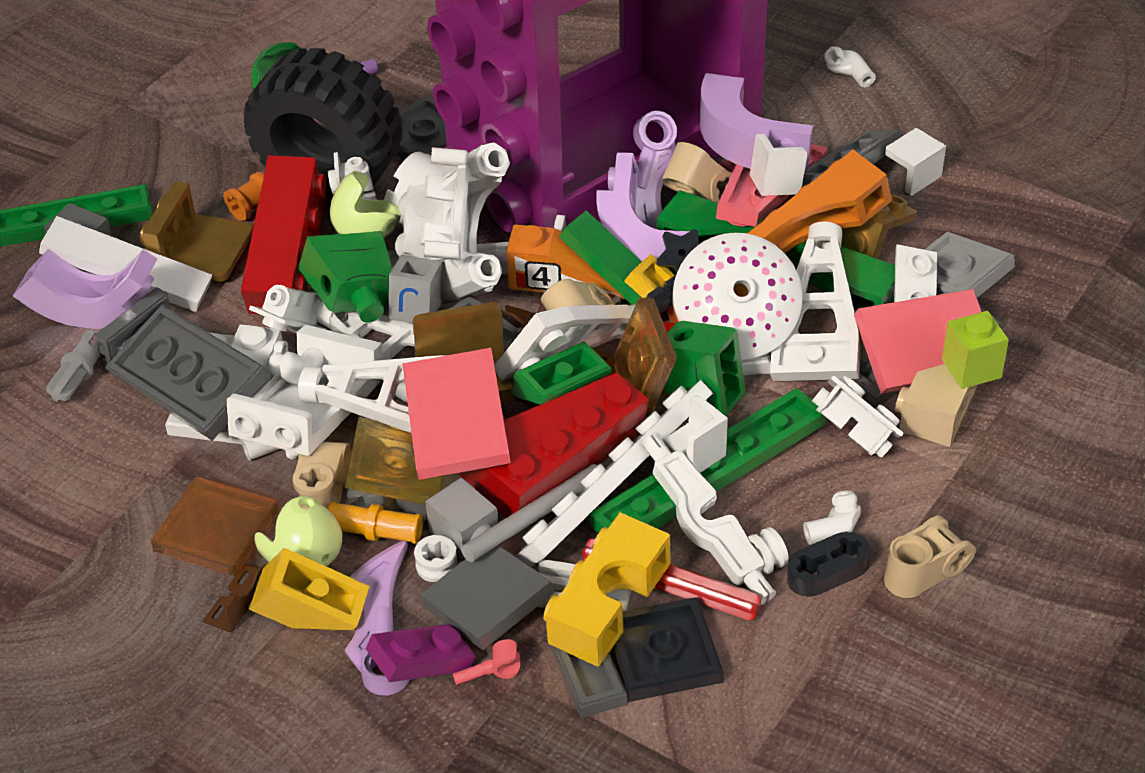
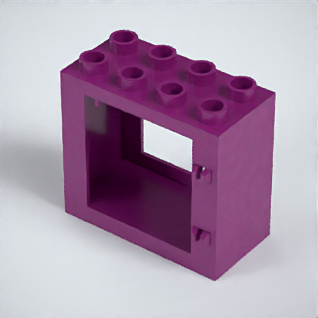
(567, 130)

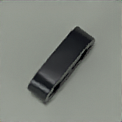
(826, 561)

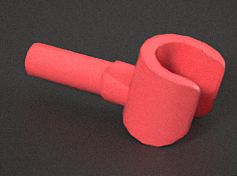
(504, 664)

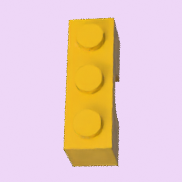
(622, 557)

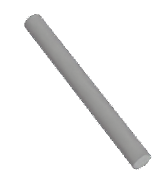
(523, 518)

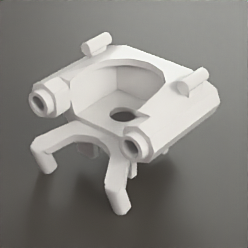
(445, 218)

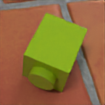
(975, 349)

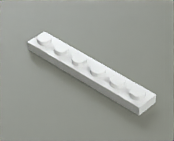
(601, 481)

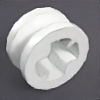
(435, 547)
(770, 548)

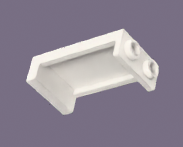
(278, 415)

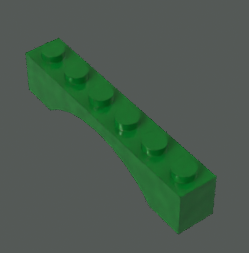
(868, 278)

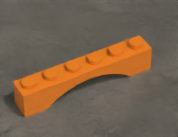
(843, 195)

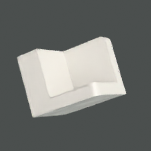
(921, 156)
(777, 169)
(702, 438)

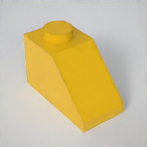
(308, 594)

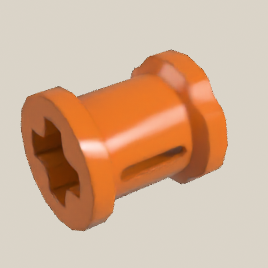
(245, 198)

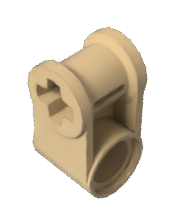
(695, 173)
(574, 294)
(323, 472)
(925, 558)

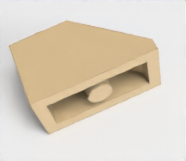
(933, 405)

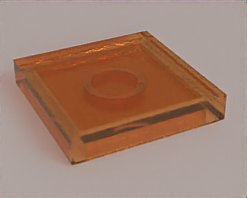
(645, 352)
(214, 526)

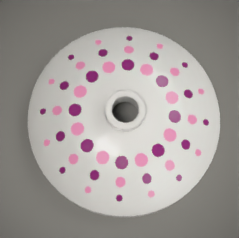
(706, 292)

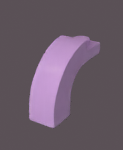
(733, 129)
(618, 213)
(83, 298)

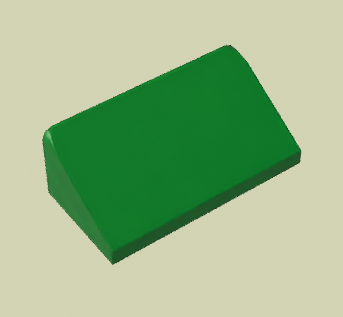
(559, 374)

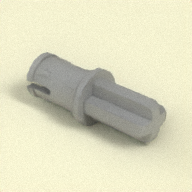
(74, 368)

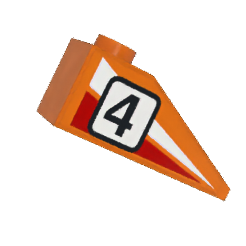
(542, 259)

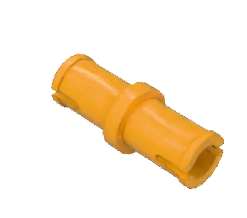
(377, 522)

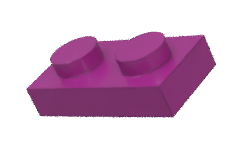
(419, 652)

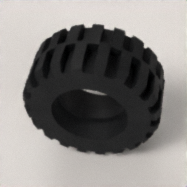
(334, 93)

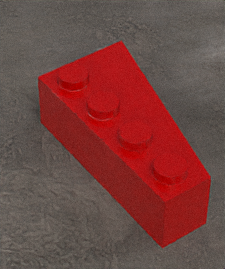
(287, 213)
(560, 441)

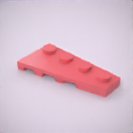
(742, 202)

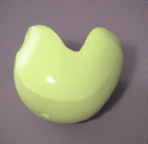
(356, 215)
(304, 531)

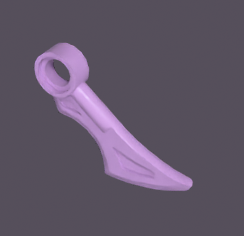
(652, 165)
(376, 615)

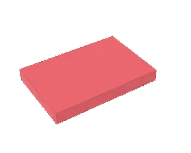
(910, 335)
(455, 414)

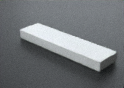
(108, 255)

